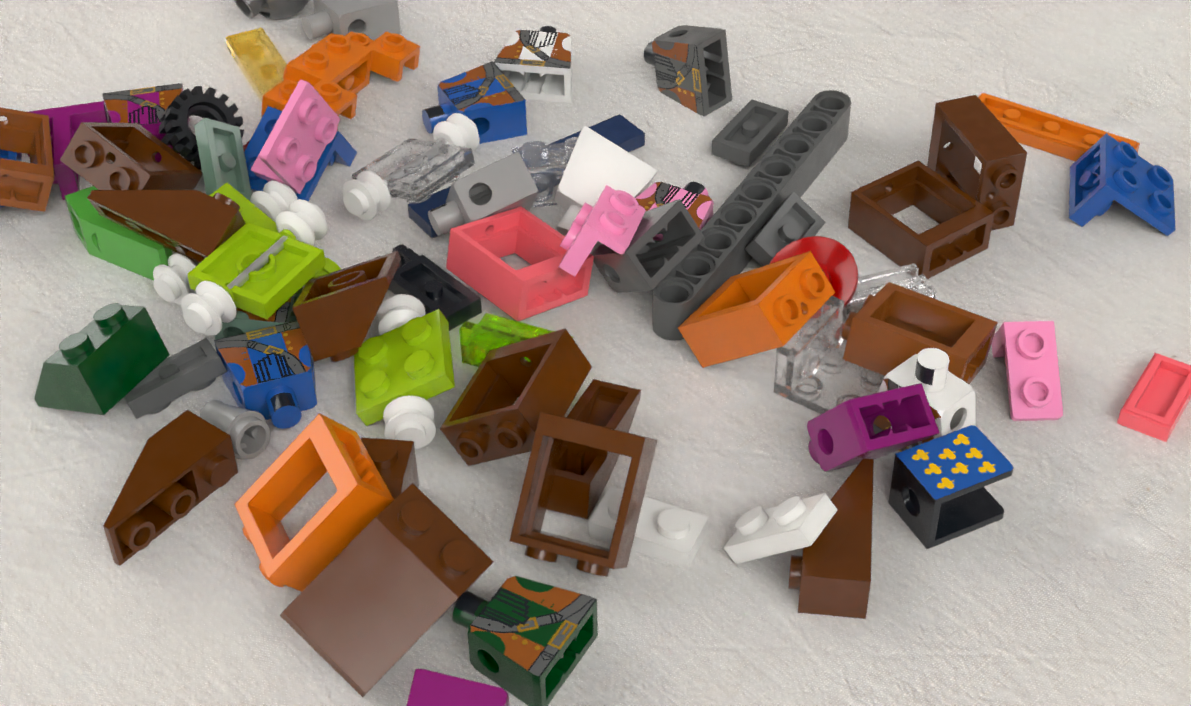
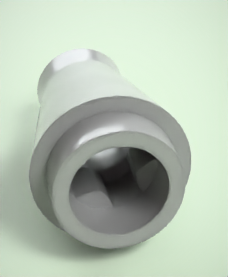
(246, 427)

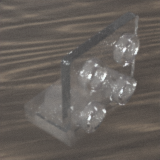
(813, 368)

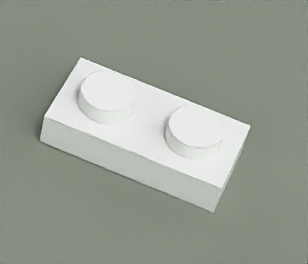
(779, 528)
(661, 529)

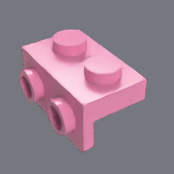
(609, 221)

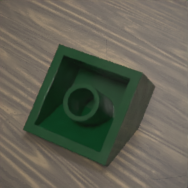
(101, 361)

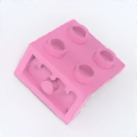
(297, 139)

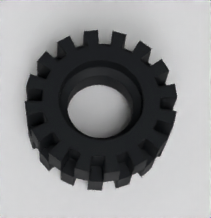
(198, 104)

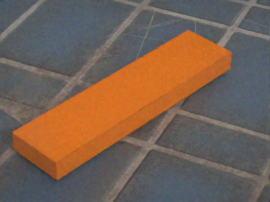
(1046, 130)

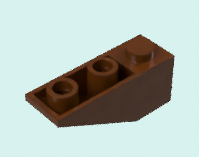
(168, 480)

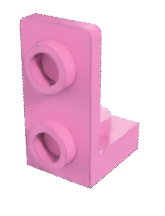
(1030, 369)

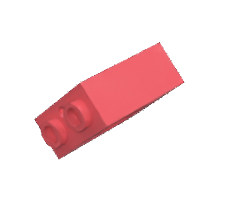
(524, 292)

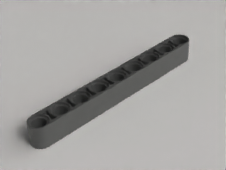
(786, 167)

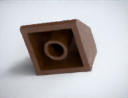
(342, 305)

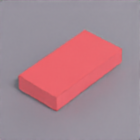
(1158, 398)

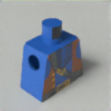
(483, 97)
(270, 372)

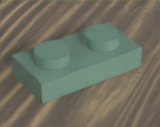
(222, 156)

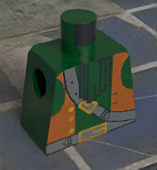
(528, 636)

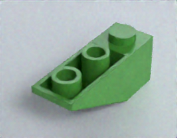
(112, 241)

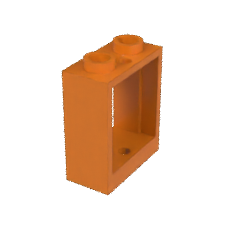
(757, 310)
(359, 499)

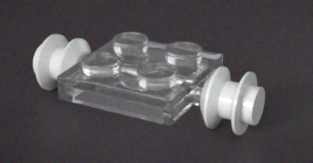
(413, 168)

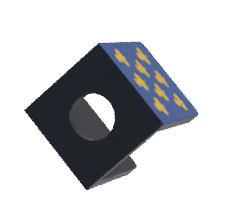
(948, 485)

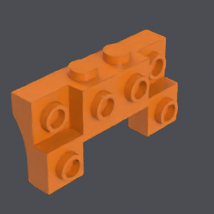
(342, 67)

